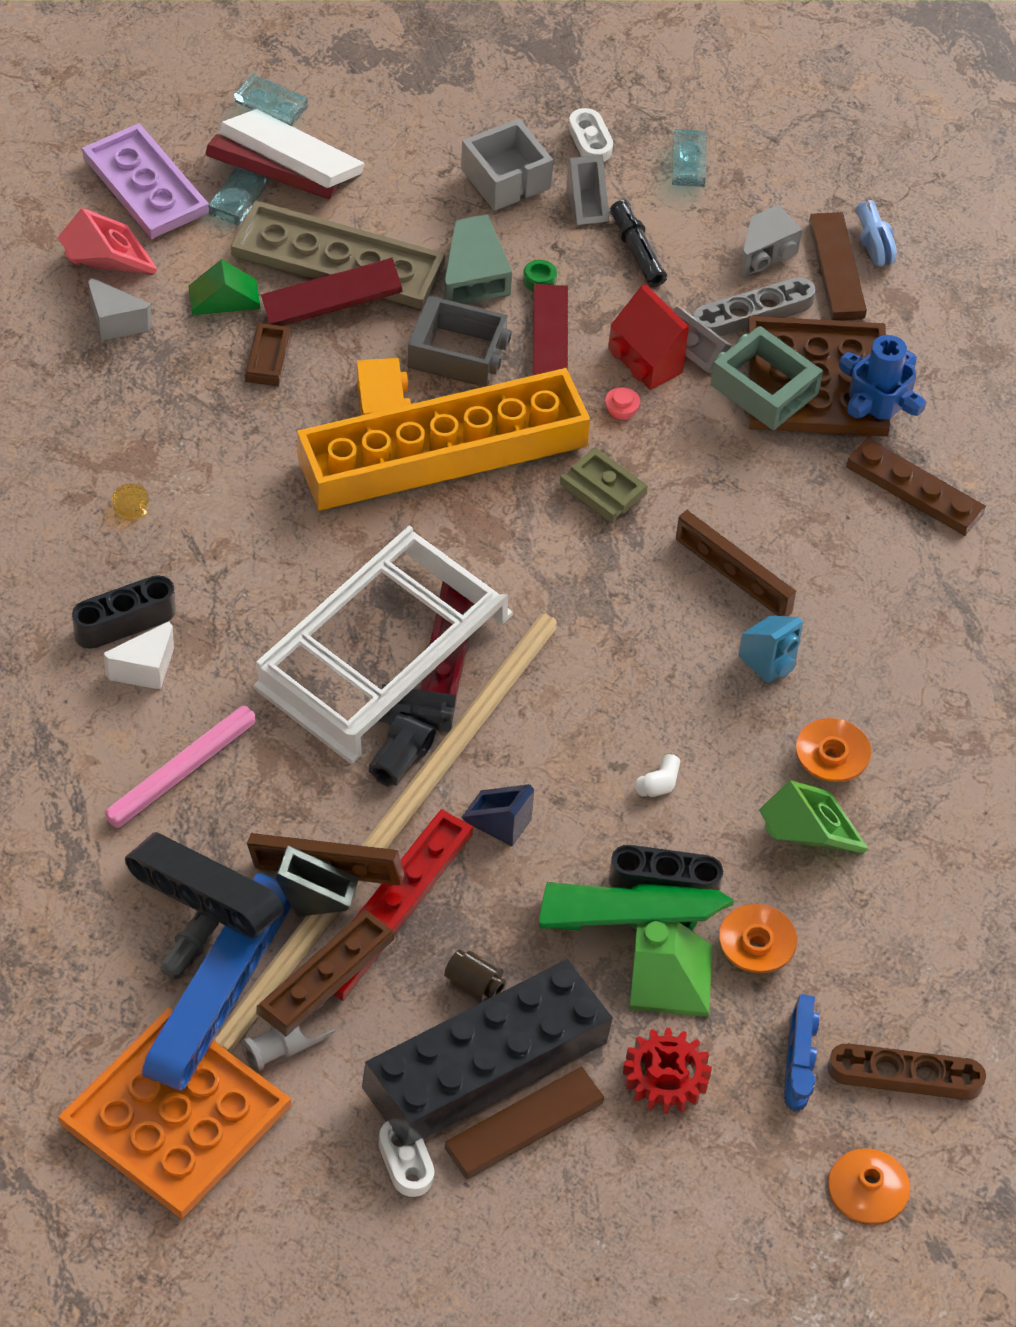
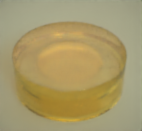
(130, 501)

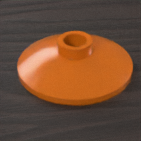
(833, 738)
(758, 925)
(864, 1200)

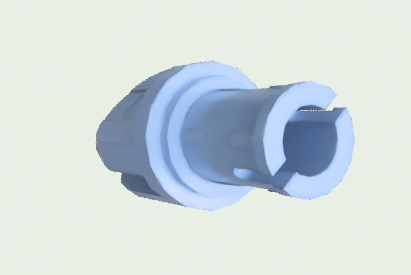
(876, 235)

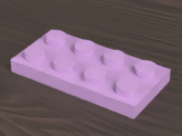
(145, 180)

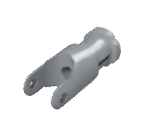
(275, 1044)

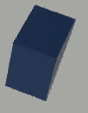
(502, 812)

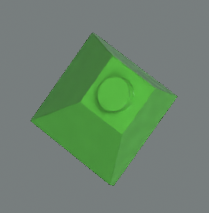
(810, 818)
(670, 970)

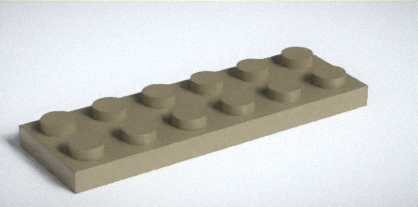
(323, 248)

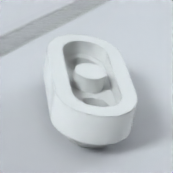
(590, 133)
(406, 1161)

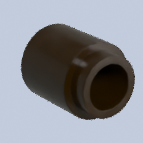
(474, 975)

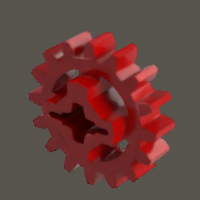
(667, 1071)

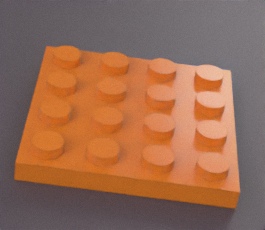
(170, 1138)

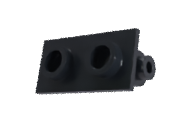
(427, 706)

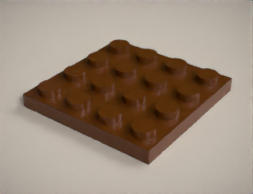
(823, 345)

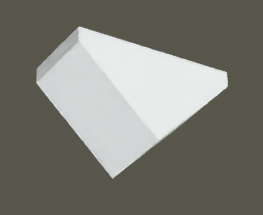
(142, 659)

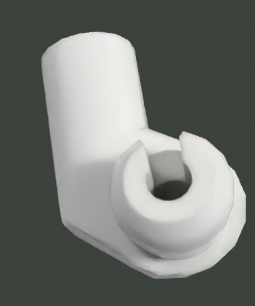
(660, 781)

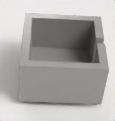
(506, 164)

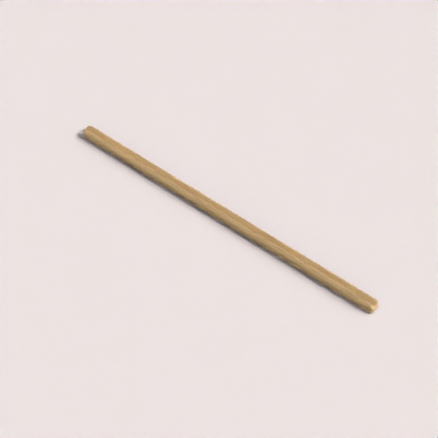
(392, 823)

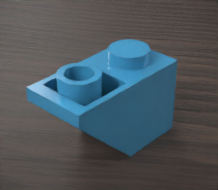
(772, 646)

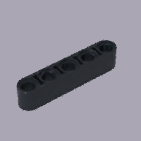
(204, 885)

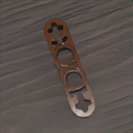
(906, 1078)

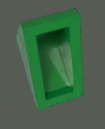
(223, 290)

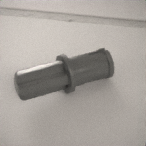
(188, 944)

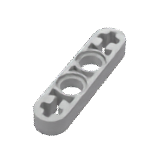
(796, 290)

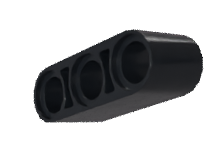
(123, 611)
(652, 862)

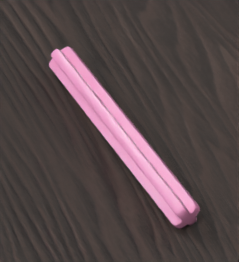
(179, 766)

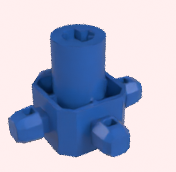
(883, 380)

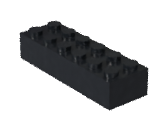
(486, 1053)

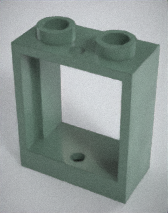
(767, 408)

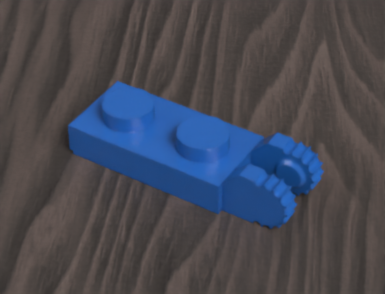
(800, 1054)

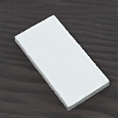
(291, 148)

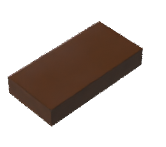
(268, 354)

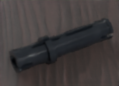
(633, 233)

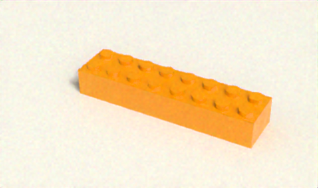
(442, 438)

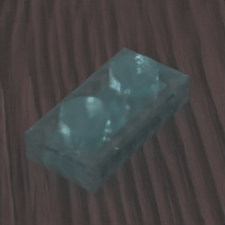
(271, 99)
(689, 158)
(237, 195)

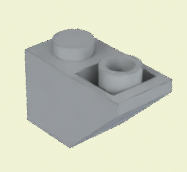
(769, 239)

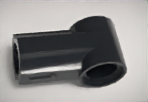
(404, 742)

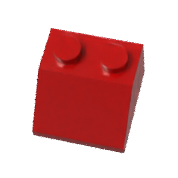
(649, 338)

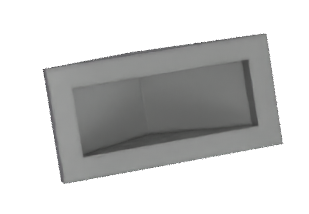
(587, 189)
(117, 312)

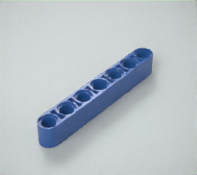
(209, 1000)

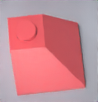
(104, 244)

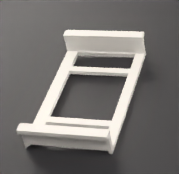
(315, 715)

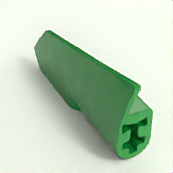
(578, 905)

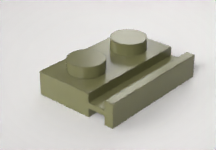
(603, 485)

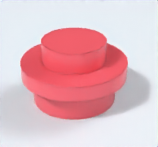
(622, 403)

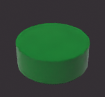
(539, 273)

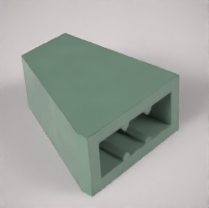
(476, 263)

